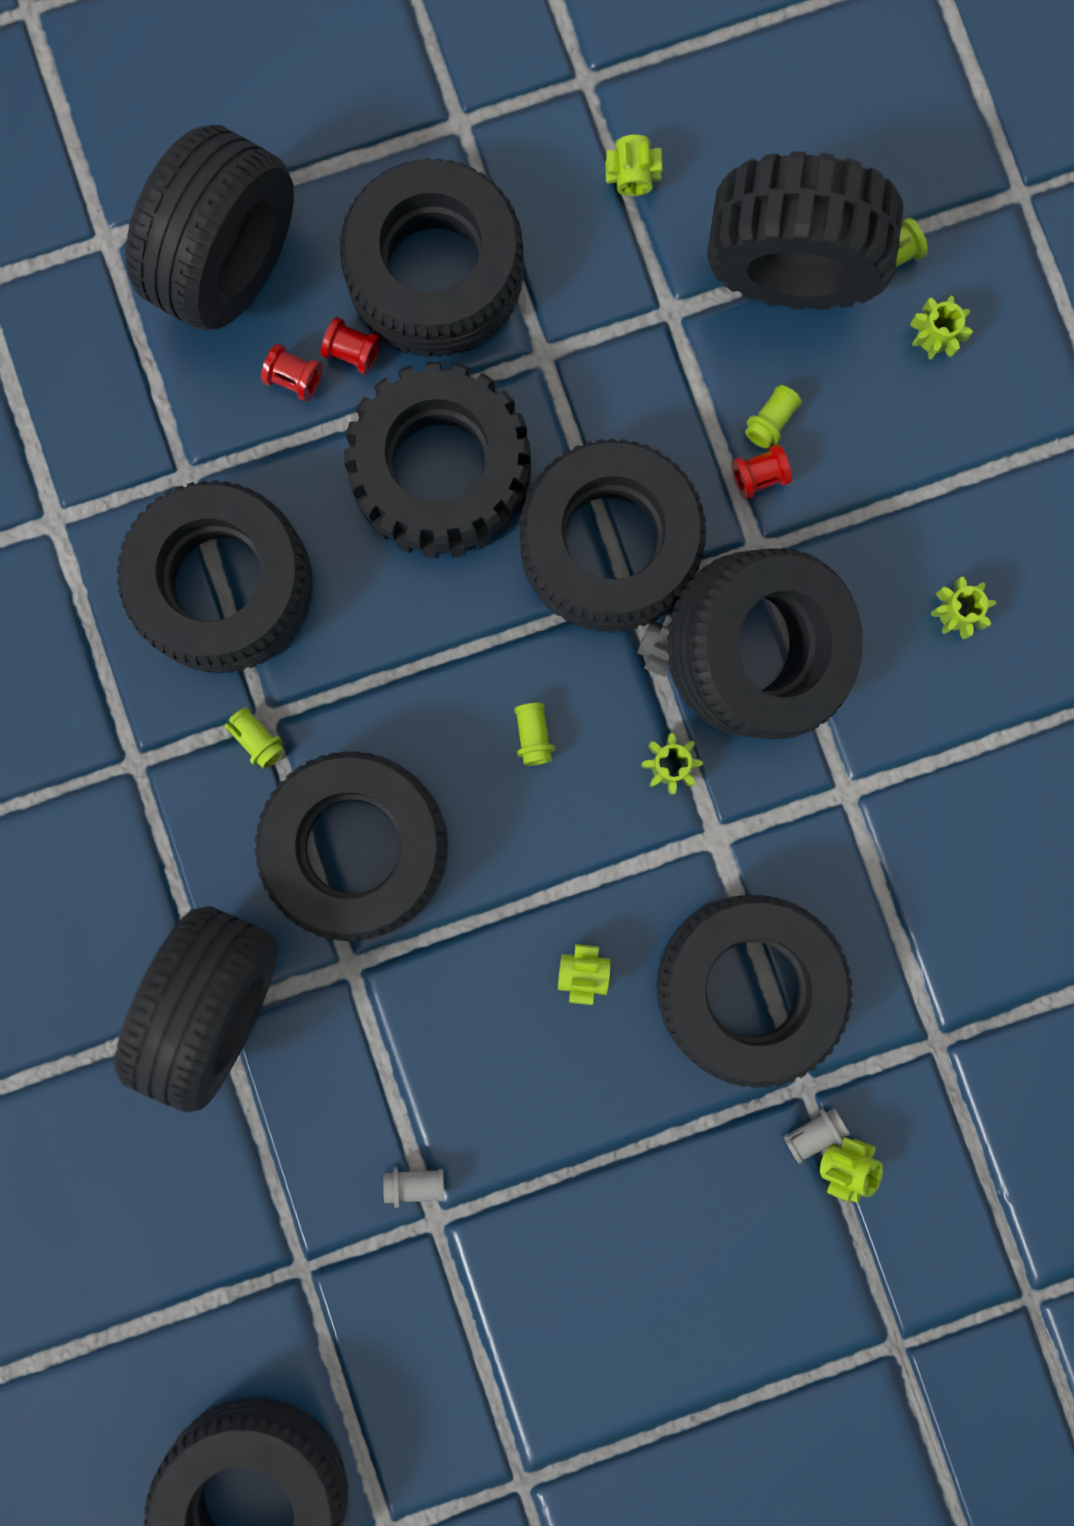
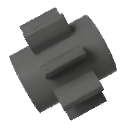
(655, 646)

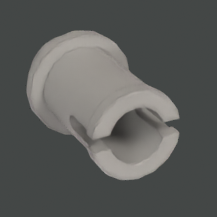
(816, 1135)
(413, 1186)

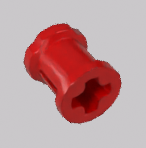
(351, 345)
(291, 372)
(761, 471)

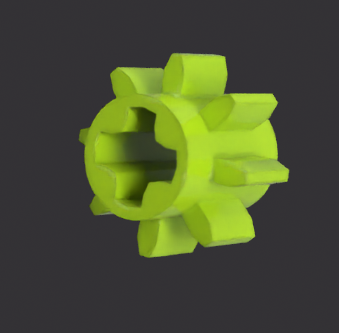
(633, 165)
(950, 321)
(976, 609)
(680, 754)
(584, 974)
(851, 1170)

